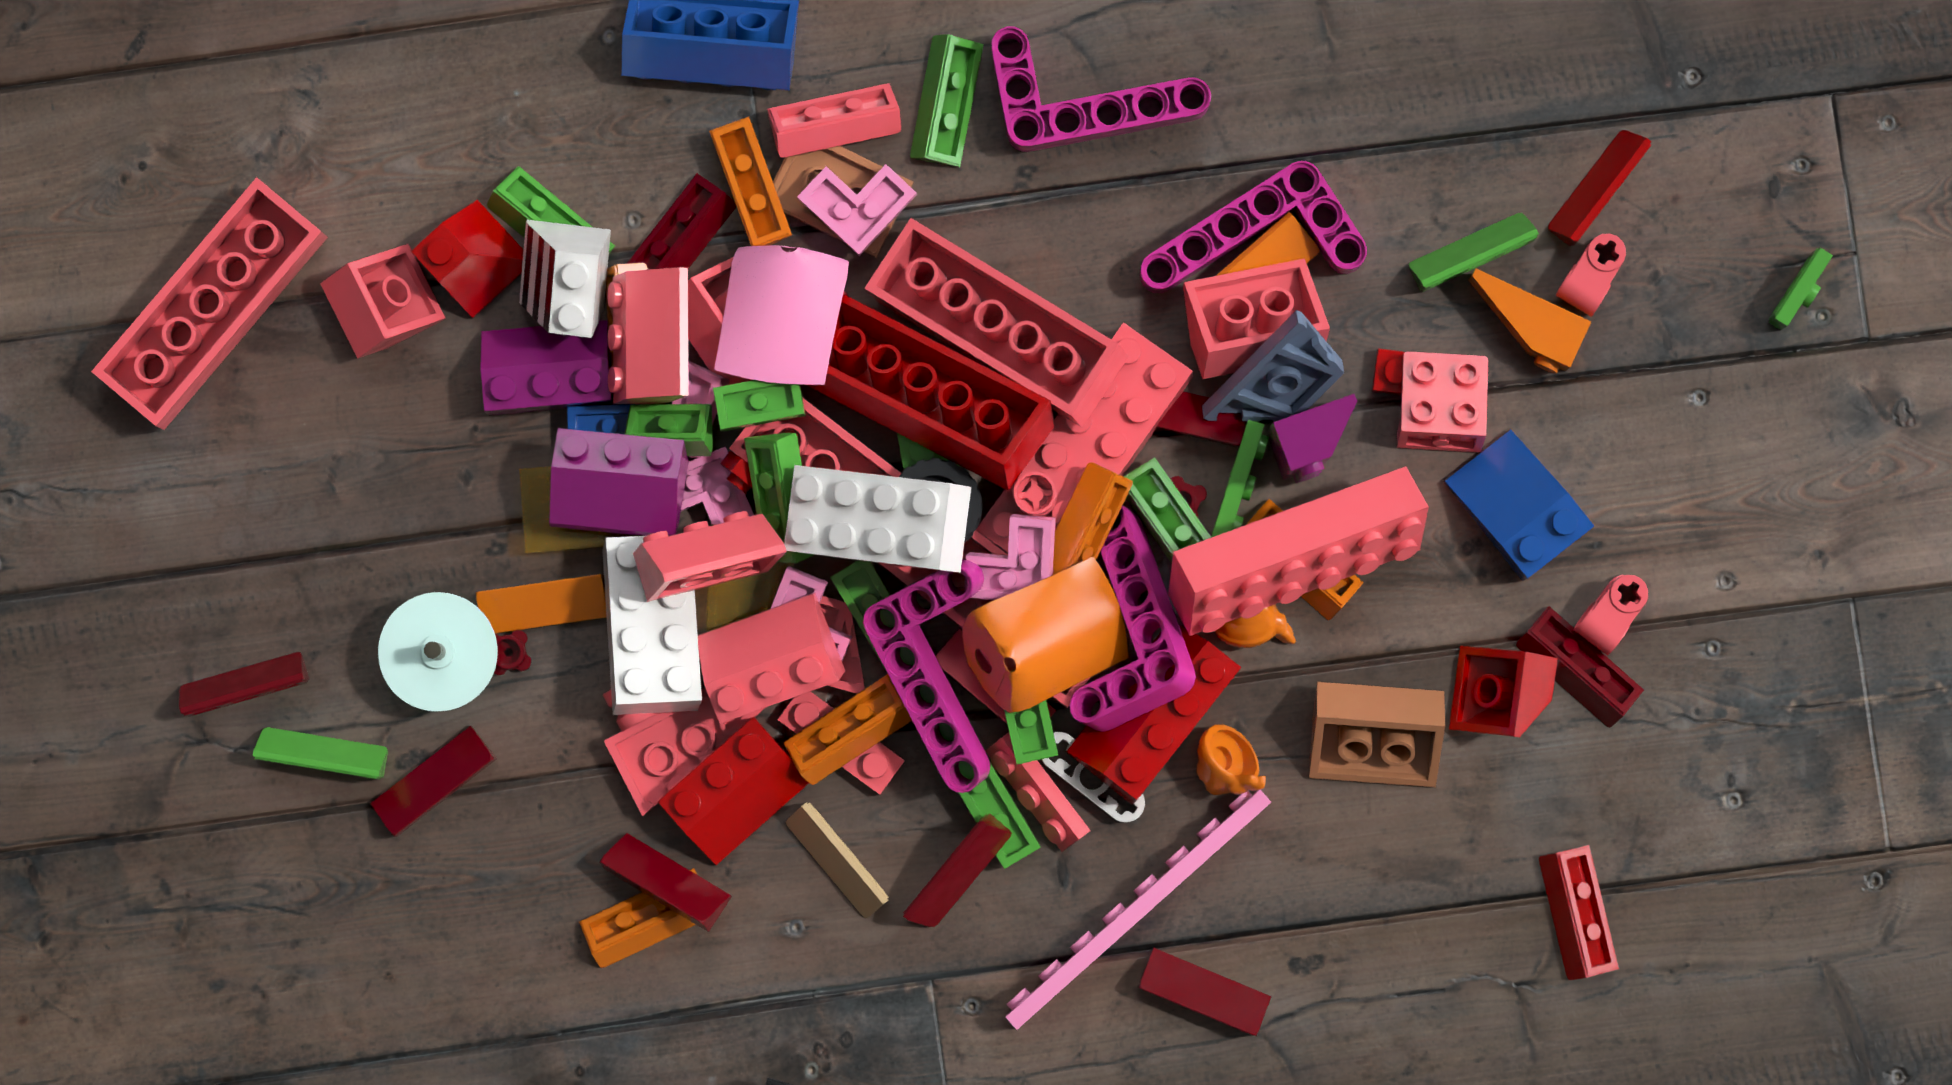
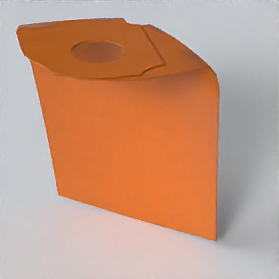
(1052, 631)

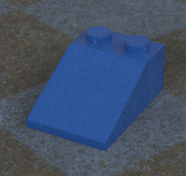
(1518, 505)

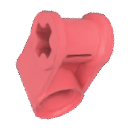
(1588, 278)
(1607, 619)

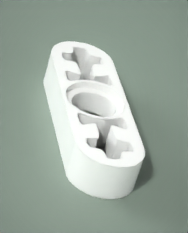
(1110, 805)

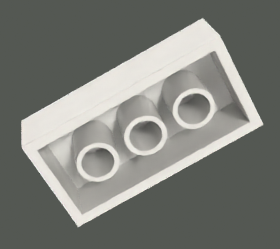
(877, 518)
(648, 642)

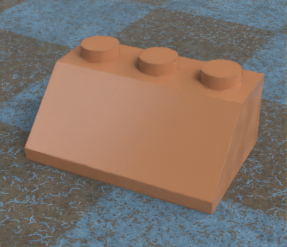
(1377, 734)

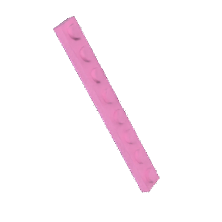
(1149, 894)

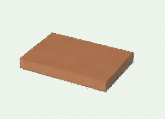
(799, 170)

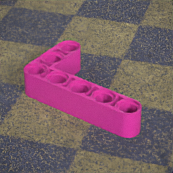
(1083, 108)
(1253, 223)
(1141, 623)
(929, 672)

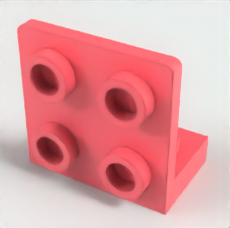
(1443, 402)

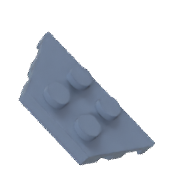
(1280, 376)

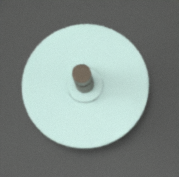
(437, 651)

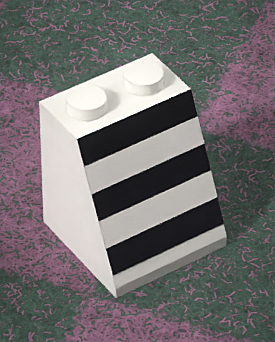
(564, 276)

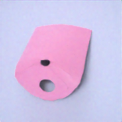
(781, 314)

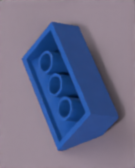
(711, 41)

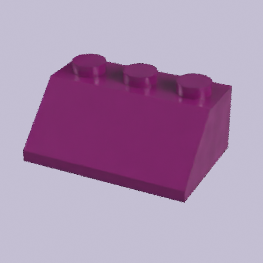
(543, 370)
(1309, 438)
(617, 482)

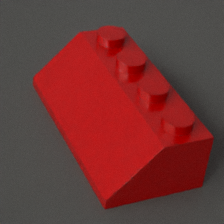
(1137, 750)

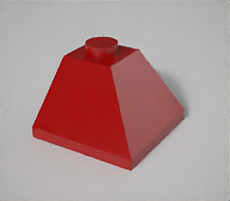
(471, 257)
(1500, 690)

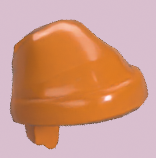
(1257, 629)
(1227, 762)

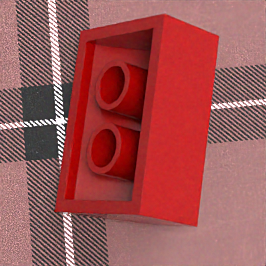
(734, 791)

